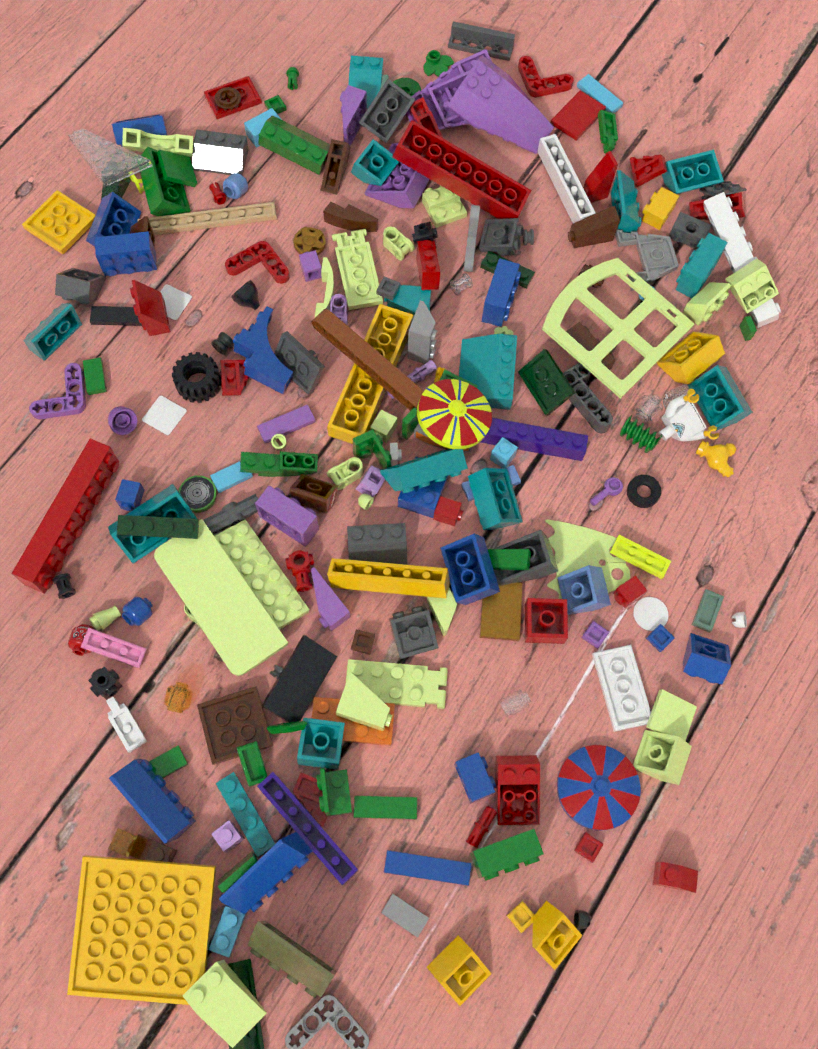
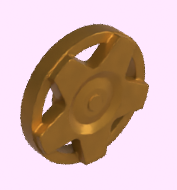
(309, 240)

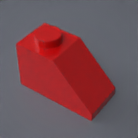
(675, 877)

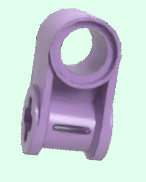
(341, 311)

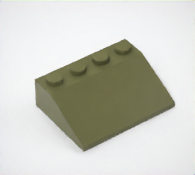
(292, 958)

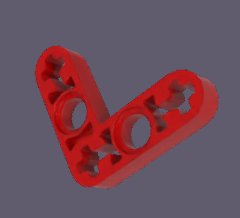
(538, 87)
(262, 257)

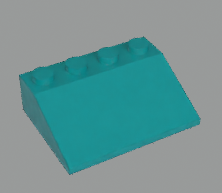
(491, 366)

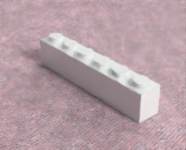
(564, 179)

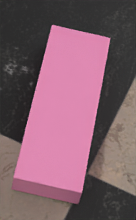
(113, 648)

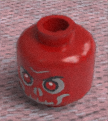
(76, 639)

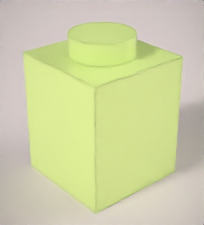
(384, 425)

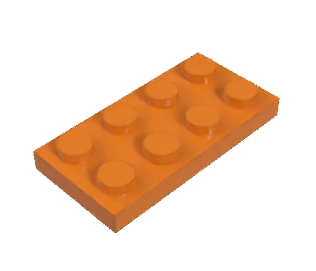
(353, 732)

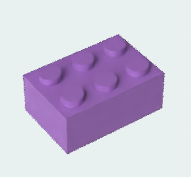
(287, 515)

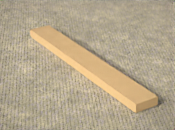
(213, 218)

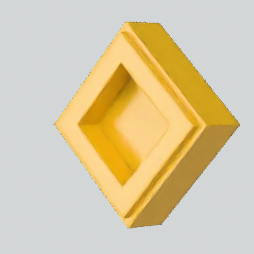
(521, 917)

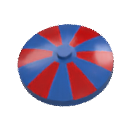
(598, 787)

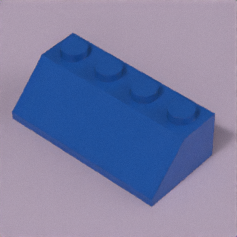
(153, 800)
(267, 873)

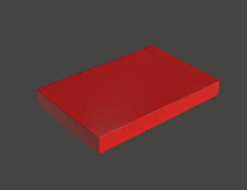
(248, 94)
(577, 115)

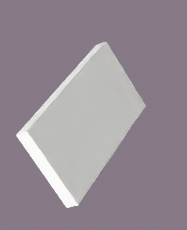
(622, 688)

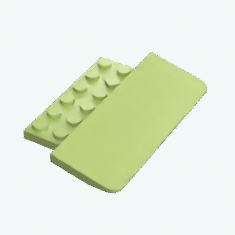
(233, 592)

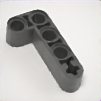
(600, 418)

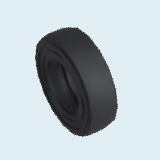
(636, 499)

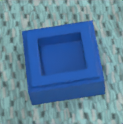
(660, 637)

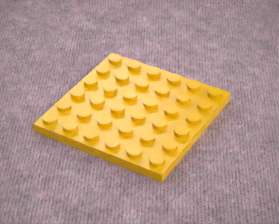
(140, 929)

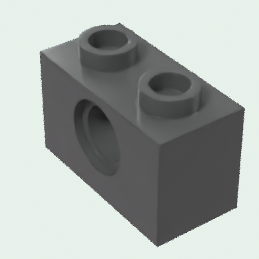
(689, 230)

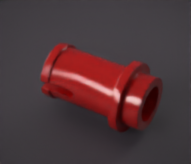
(219, 196)

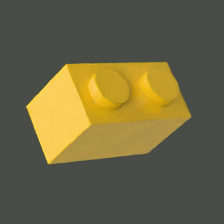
(659, 208)

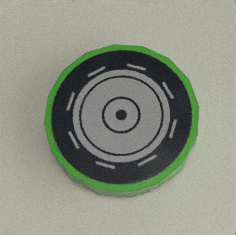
(198, 493)

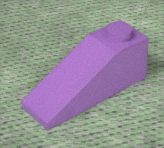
(330, 607)

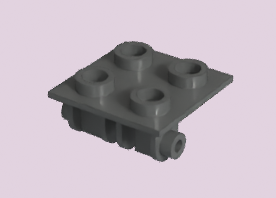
(726, 187)

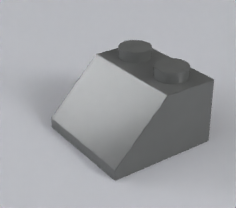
(79, 285)

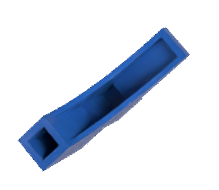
(260, 359)

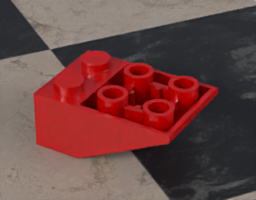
(150, 308)
(517, 790)

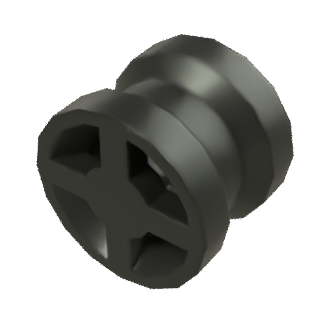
(222, 343)

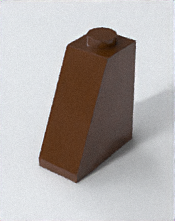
(595, 228)

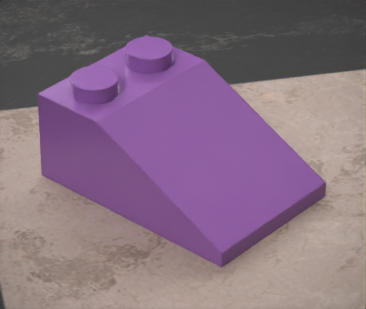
(353, 108)

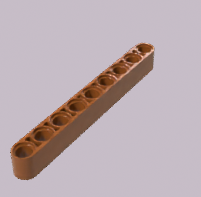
(368, 359)

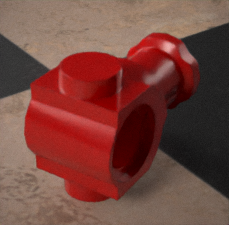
(302, 570)

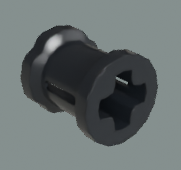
(64, 586)

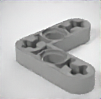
(471, 240)
(332, 1018)

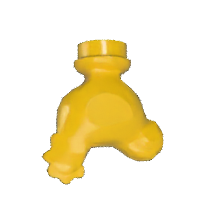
(717, 456)

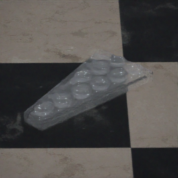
(106, 158)

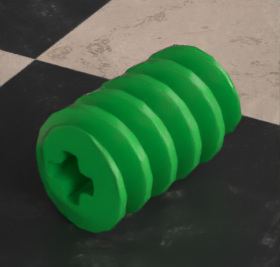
(639, 435)

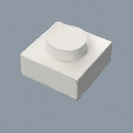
(395, 453)

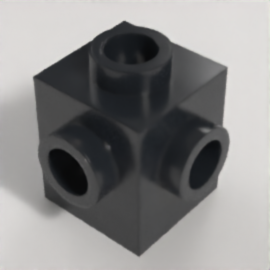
(424, 232)
(109, 687)

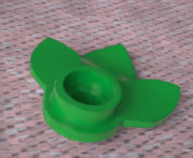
(436, 63)

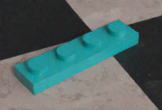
(245, 814)

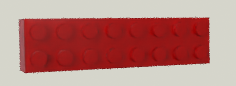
(461, 172)
(66, 516)

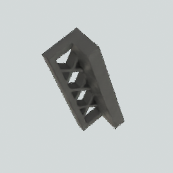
(481, 37)

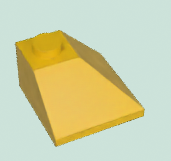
(553, 934)

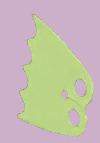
(580, 547)

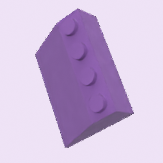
(401, 187)

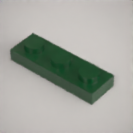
(490, 262)

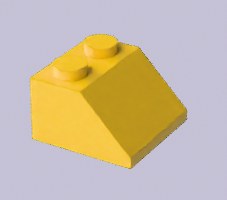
(459, 970)

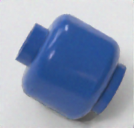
(137, 611)

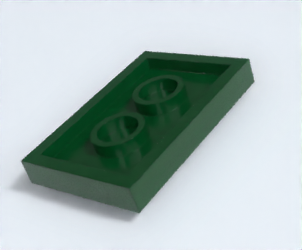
(546, 382)

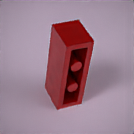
(428, 265)

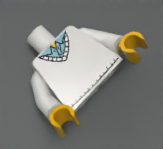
(684, 421)

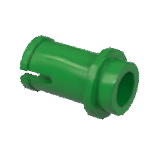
(292, 74)

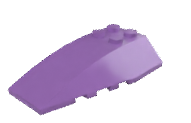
(440, 92)
(499, 106)

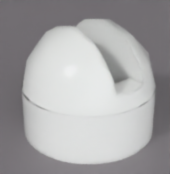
(741, 621)

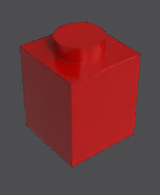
(448, 511)
(629, 592)

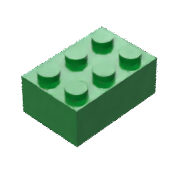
(507, 855)

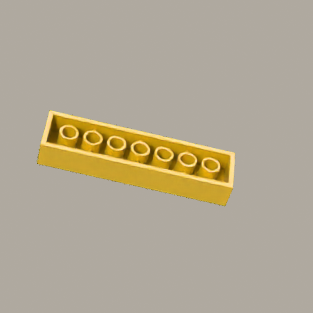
(361, 393)

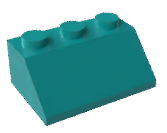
(692, 172)
(624, 199)
(53, 331)
(720, 398)
(494, 498)

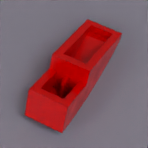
(423, 116)

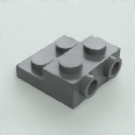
(501, 236)
(413, 632)

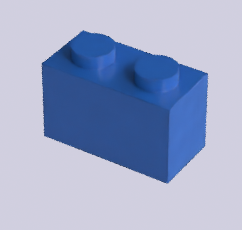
(475, 777)

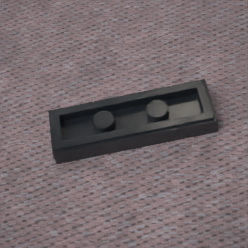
(113, 316)

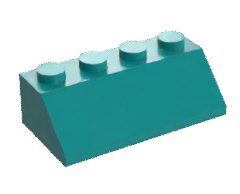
(425, 469)
(164, 504)

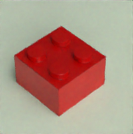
(546, 621)

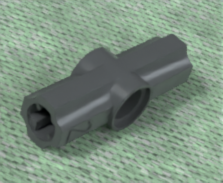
(232, 514)

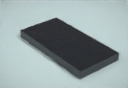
(299, 680)

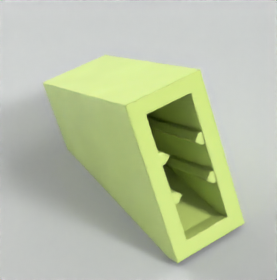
(362, 705)

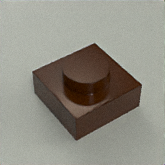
(363, 642)

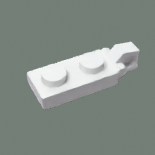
(125, 725)

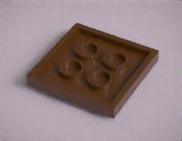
(234, 723)

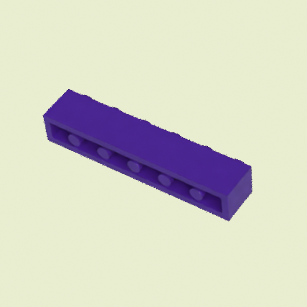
(538, 439)
(308, 828)

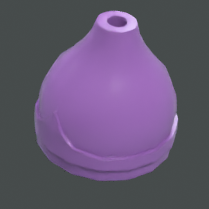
(122, 420)

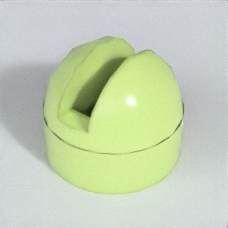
(281, 438)
(365, 501)

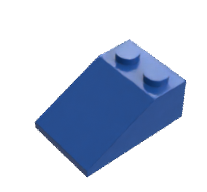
(422, 499)

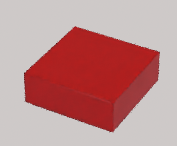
(588, 847)

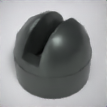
(581, 919)

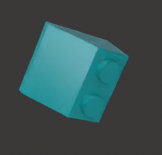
(374, 164)
(321, 744)

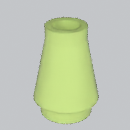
(104, 618)

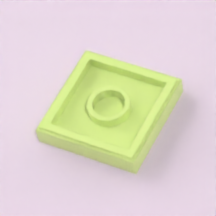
(671, 715)

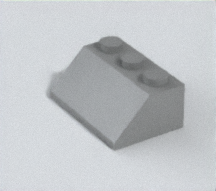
(422, 335)

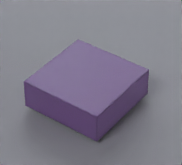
(595, 634)

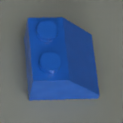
(706, 659)

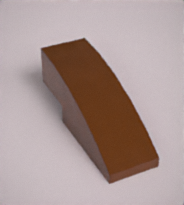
(349, 218)

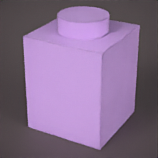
(227, 836)

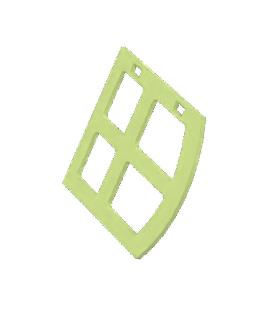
(621, 329)

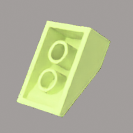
(225, 1003)

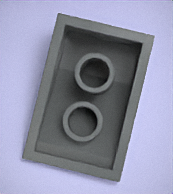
(541, 560)

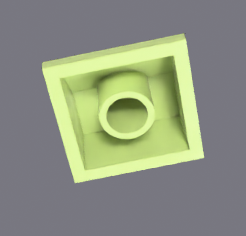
(662, 756)

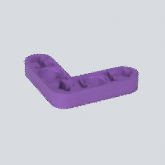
(68, 401)

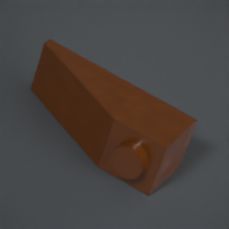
(335, 166)

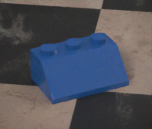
(151, 124)
(113, 218)

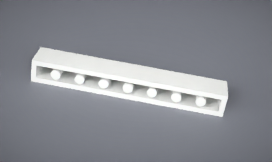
(737, 249)

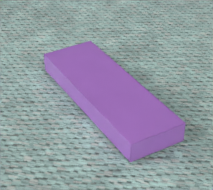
(286, 423)

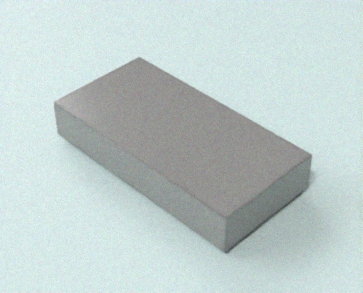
(405, 915)

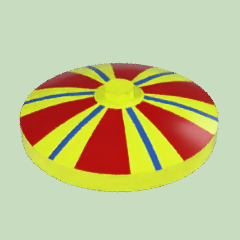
(454, 414)

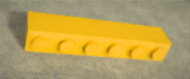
(389, 578)

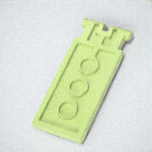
(357, 269)
(401, 682)

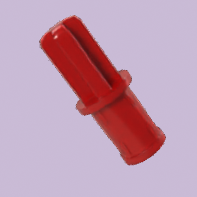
(481, 826)

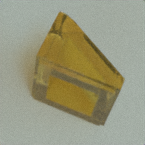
(122, 842)

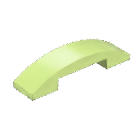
(327, 276)

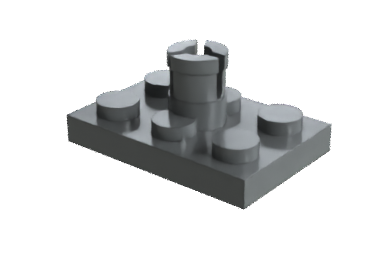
(298, 359)

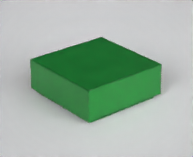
(275, 103)
(748, 328)

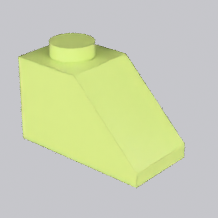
(443, 610)

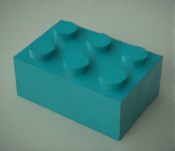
(700, 265)

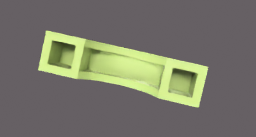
(139, 140)

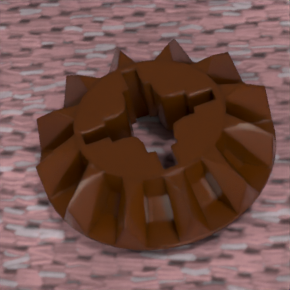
(232, 94)

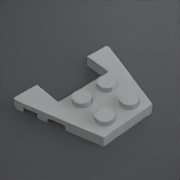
(654, 252)

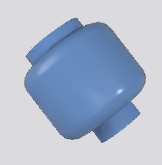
(235, 186)

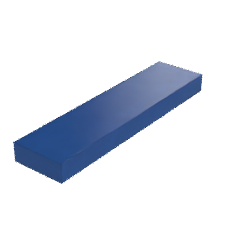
(427, 868)

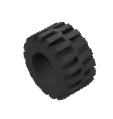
(192, 365)

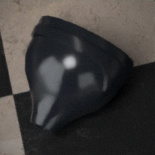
(247, 296)

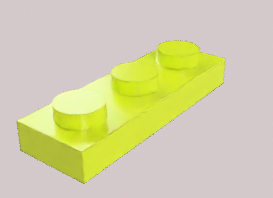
(640, 556)

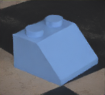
(584, 590)

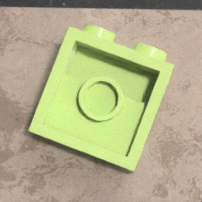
(443, 206)

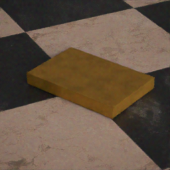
(502, 613)

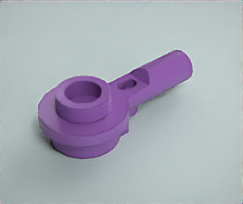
(612, 487)

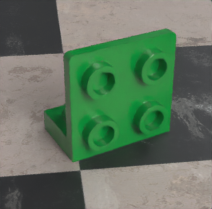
(371, 443)
(335, 792)

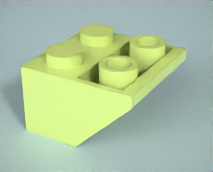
(752, 285)
(706, 302)

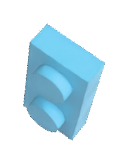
(227, 932)

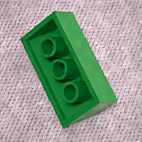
(294, 144)
(162, 196)

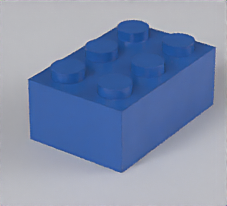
(125, 253)
(501, 293)
(470, 569)

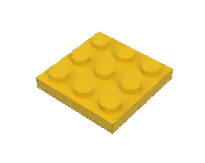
(59, 222)

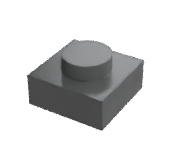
(388, 288)

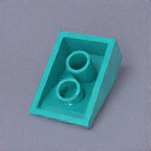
(366, 75)

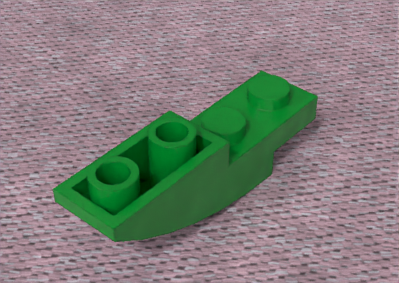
(278, 465)

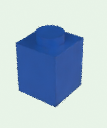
(129, 495)

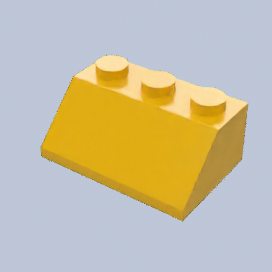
(691, 357)

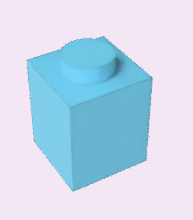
(503, 453)

